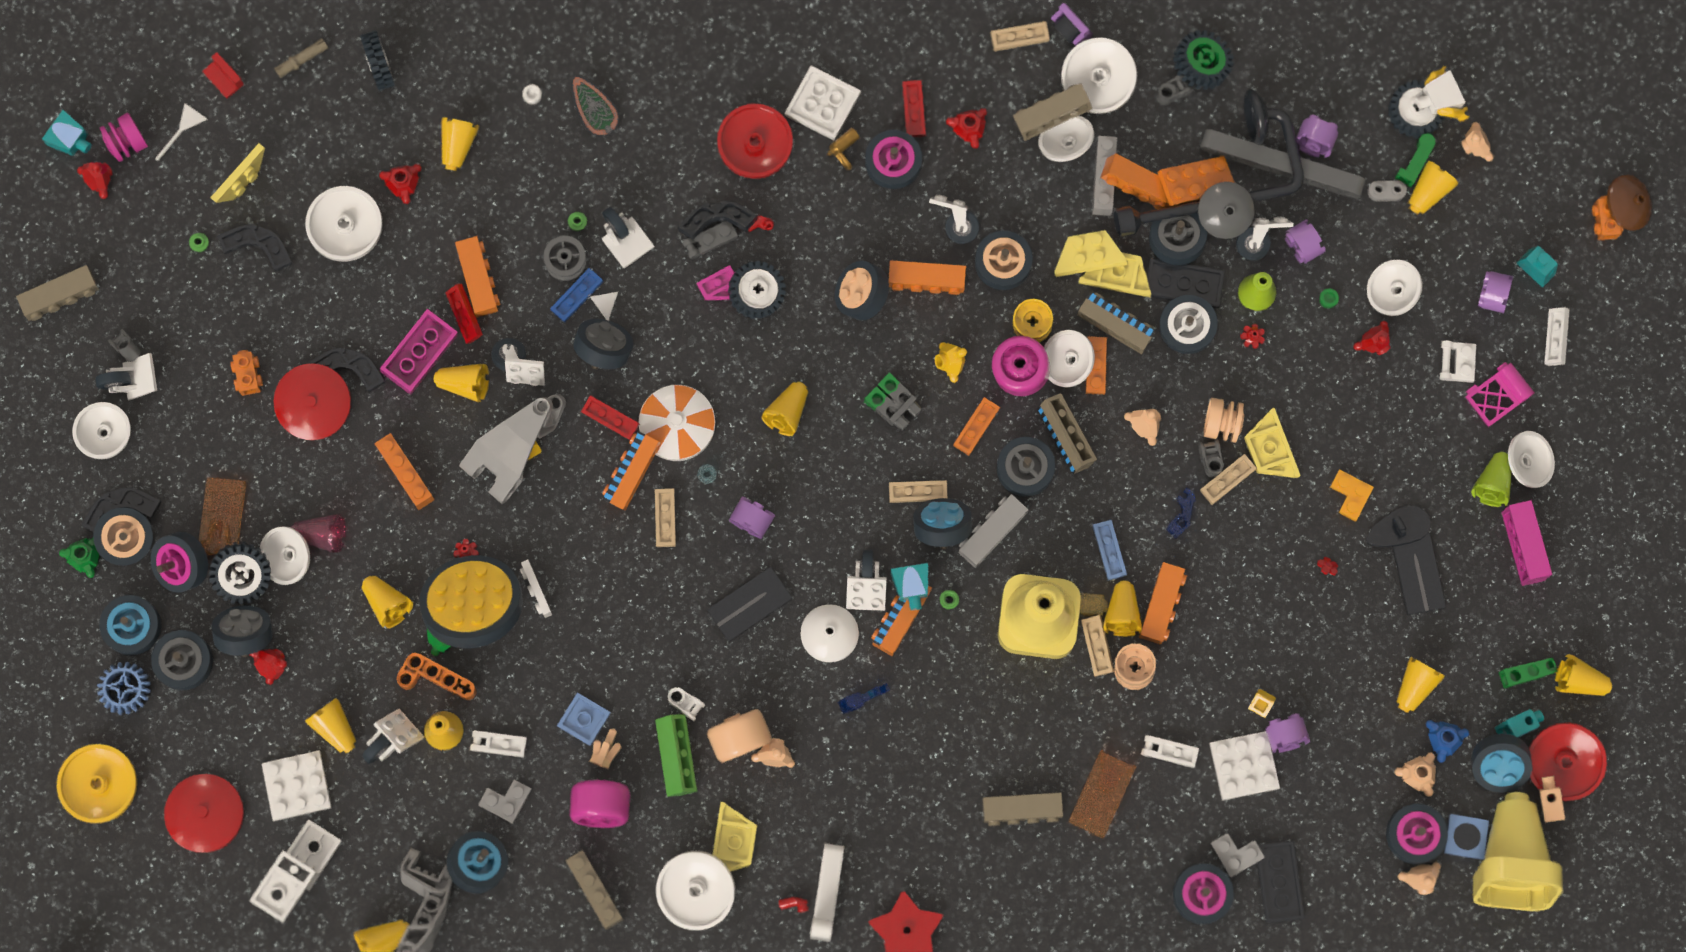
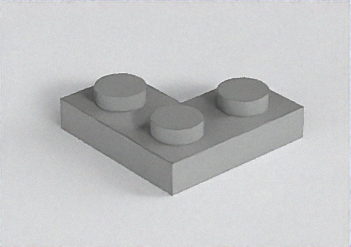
(508, 806)
(1234, 859)

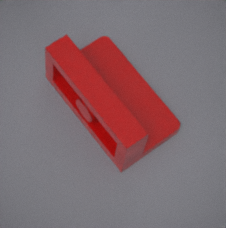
(223, 76)

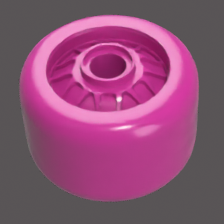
(1021, 380)
(599, 803)

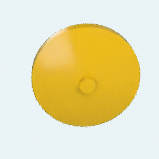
(96, 783)

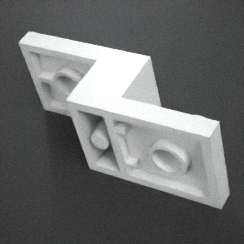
(295, 871)

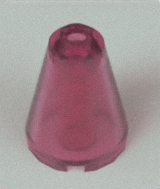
(323, 532)

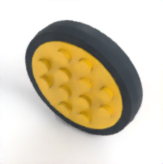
(471, 601)

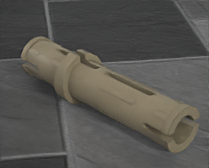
(302, 57)

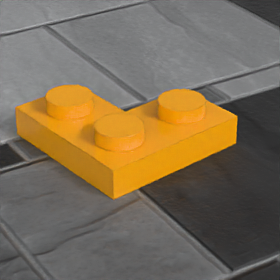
(1356, 492)

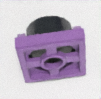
(1070, 26)

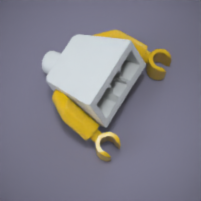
(1443, 95)

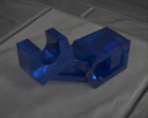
(1187, 504)
(857, 700)

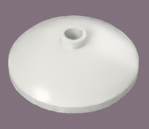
(1067, 140)
(1387, 280)
(1061, 350)
(93, 421)
(1531, 459)
(278, 547)
(825, 646)

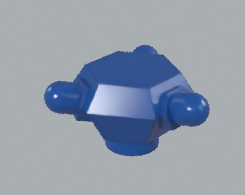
(1445, 738)

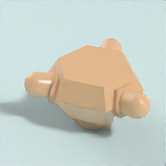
(1477, 142)
(1145, 423)
(774, 754)
(1419, 773)
(1422, 877)

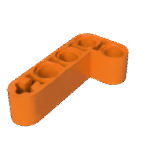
(438, 679)

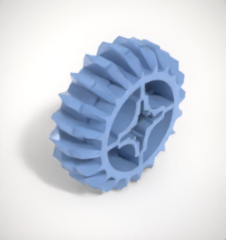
(139, 691)

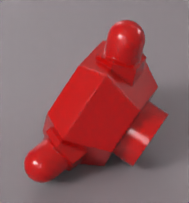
(969, 125)
(96, 177)
(402, 180)
(1375, 340)
(269, 664)

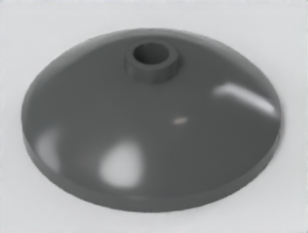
(1213, 209)

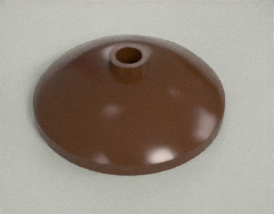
(1629, 202)

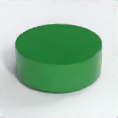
(1328, 298)

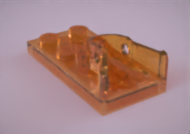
(221, 513)
(1101, 794)

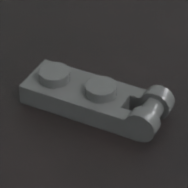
(710, 239)

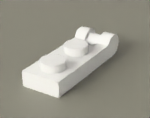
(499, 744)
(1170, 751)

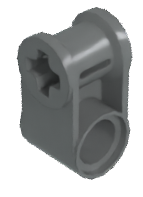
(1176, 88)
(125, 346)
(1211, 454)

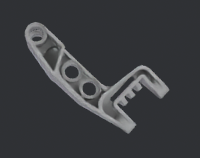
(509, 444)
(436, 892)

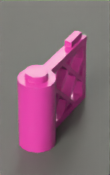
(1511, 383)

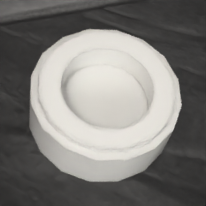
(532, 94)

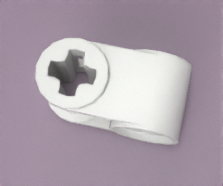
(686, 703)

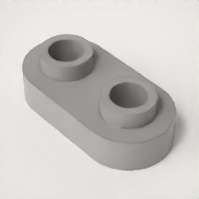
(1387, 191)

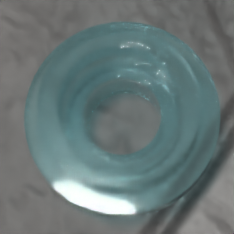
(703, 469)

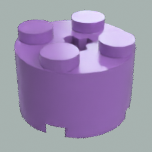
(1317, 136)
(1305, 241)
(1496, 292)
(751, 517)
(1287, 734)

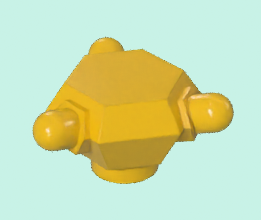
(950, 360)

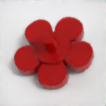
(1328, 566)

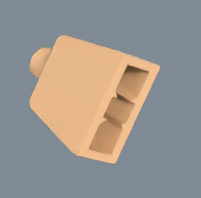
(1553, 809)

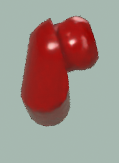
(763, 223)
(794, 901)

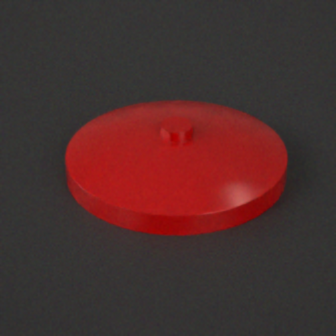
(754, 141)
(312, 401)
(1571, 756)
(204, 813)

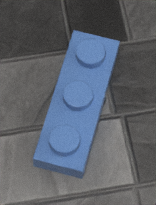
(1109, 550)

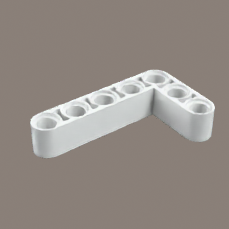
(827, 892)

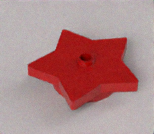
(903, 915)

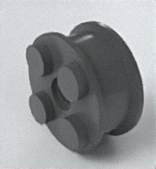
(564, 268)

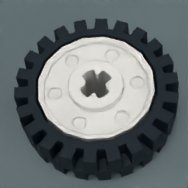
(1404, 115)
(768, 282)

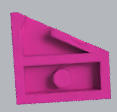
(716, 286)

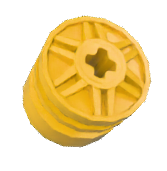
(1035, 310)

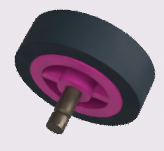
(893, 159)
(179, 562)
(1417, 834)
(1203, 893)

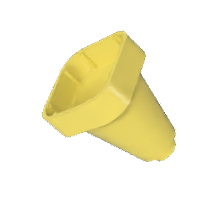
(1038, 631)
(1517, 860)

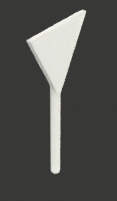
(189, 119)
(605, 303)

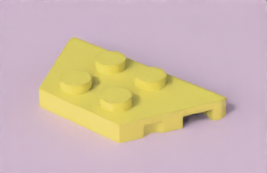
(240, 178)
(1089, 253)
(1123, 278)
(1270, 448)
(734, 838)

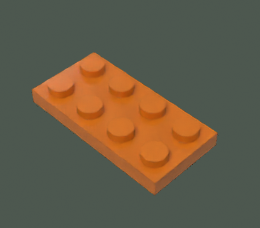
(1189, 181)

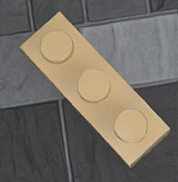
(1020, 36)
(1228, 479)
(917, 491)
(665, 517)
(1097, 646)

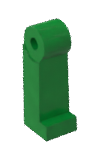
(1424, 147)
(1527, 672)

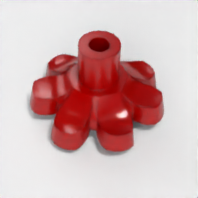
(1252, 339)
(461, 552)

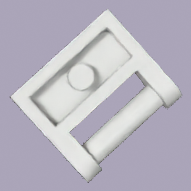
(1464, 361)

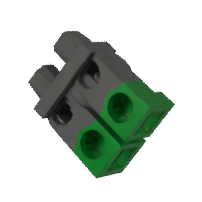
(892, 401)

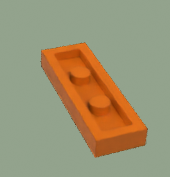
(1097, 378)
(976, 426)

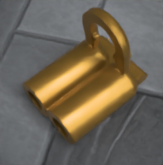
(842, 144)

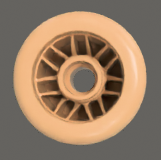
(739, 735)

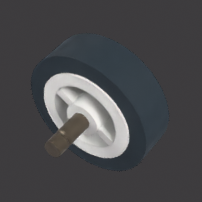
(1188, 324)

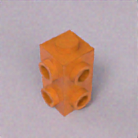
(1605, 224)
(246, 373)

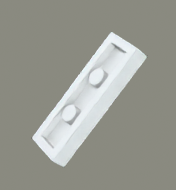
(1556, 336)
(534, 589)

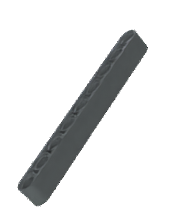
(1278, 163)

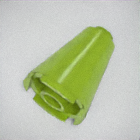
(1257, 291)
(1494, 482)

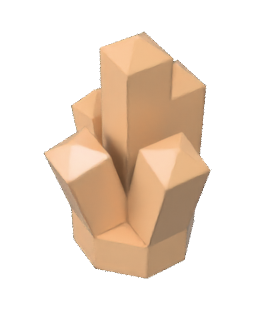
(604, 755)

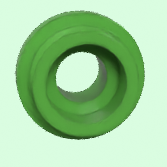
(580, 226)
(201, 247)
(949, 593)

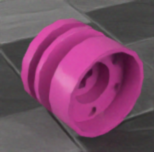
(123, 137)

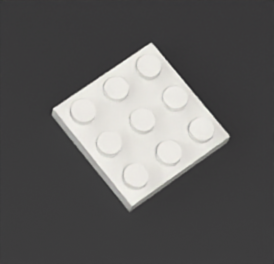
(822, 103)
(1244, 766)
(296, 785)

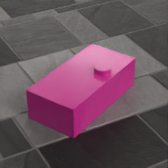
(419, 351)
(1526, 543)

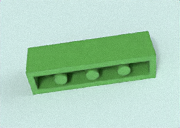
(676, 755)

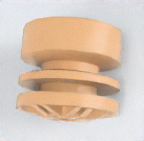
(1223, 420)
(1135, 655)

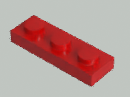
(914, 108)
(464, 313)
(610, 417)

